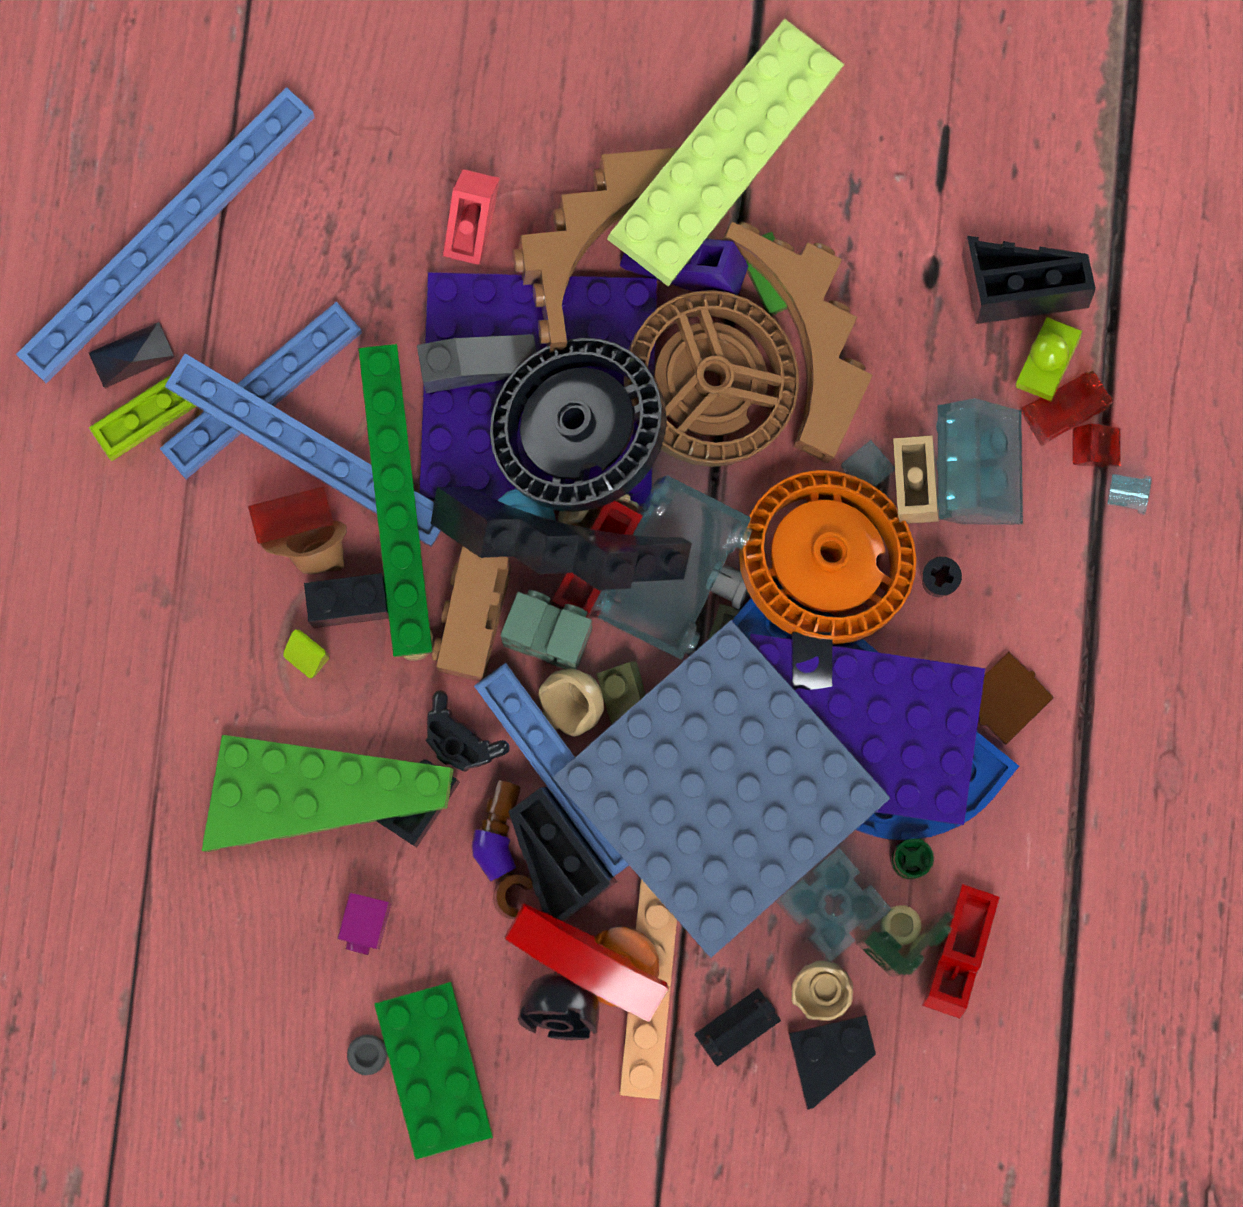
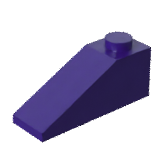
(713, 267)

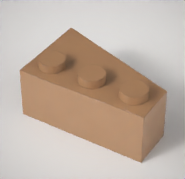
(472, 615)

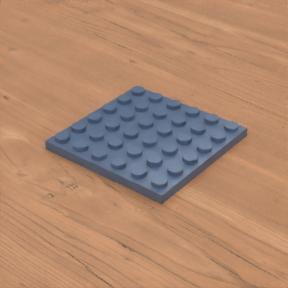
(721, 788)

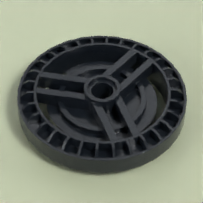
(556, 396)

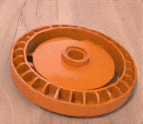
(846, 536)

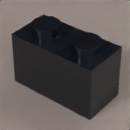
(346, 600)

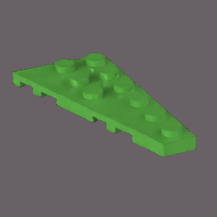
(298, 790)

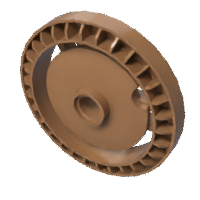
(735, 361)

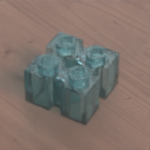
(857, 908)

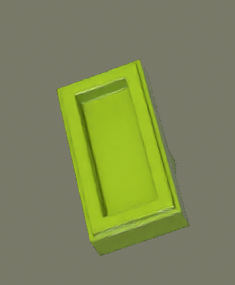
(1048, 359)

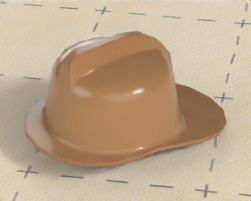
(313, 550)

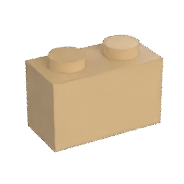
(916, 479)

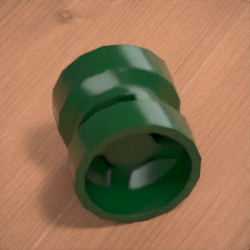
(918, 859)

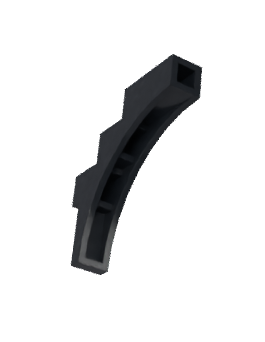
(553, 547)

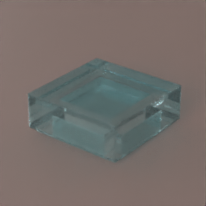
(868, 464)

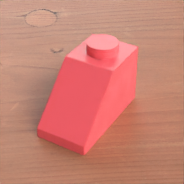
(470, 216)

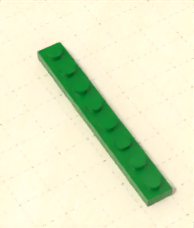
(395, 500)

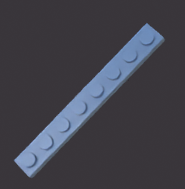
(286, 437)

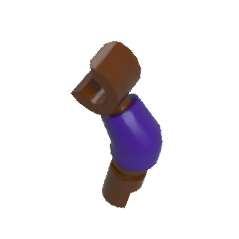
(492, 849)

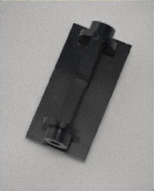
(737, 1027)

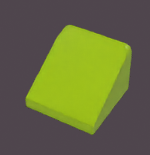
(305, 654)

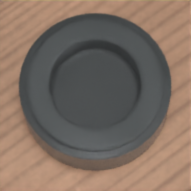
(367, 1054)

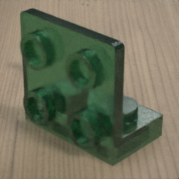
(884, 948)

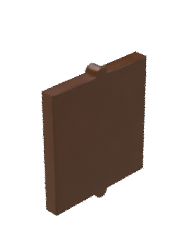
(1010, 698)

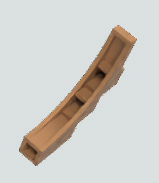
(823, 328)

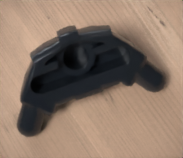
(457, 742)

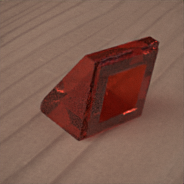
(1096, 445)

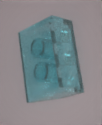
(979, 463)

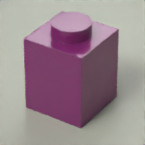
(364, 923)

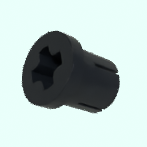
(952, 576)

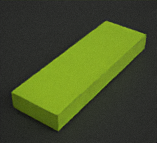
(139, 419)

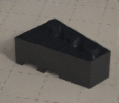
(1025, 282)
(558, 856)

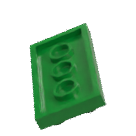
(433, 1070)

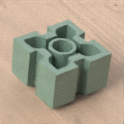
(546, 631)

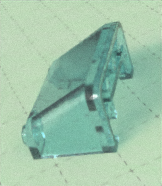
(667, 610)

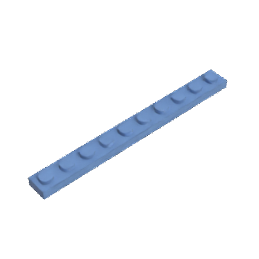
(165, 235)

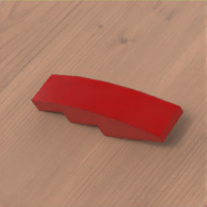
(586, 962)

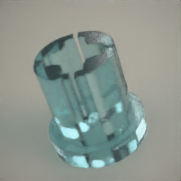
(1130, 492)

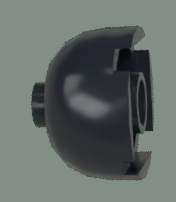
(559, 1006)

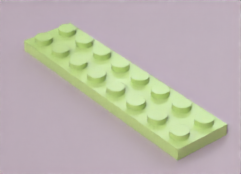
(725, 152)

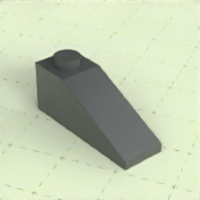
(472, 360)

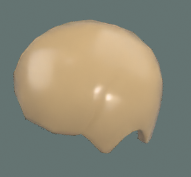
(822, 990)

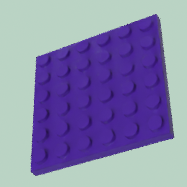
(466, 305)

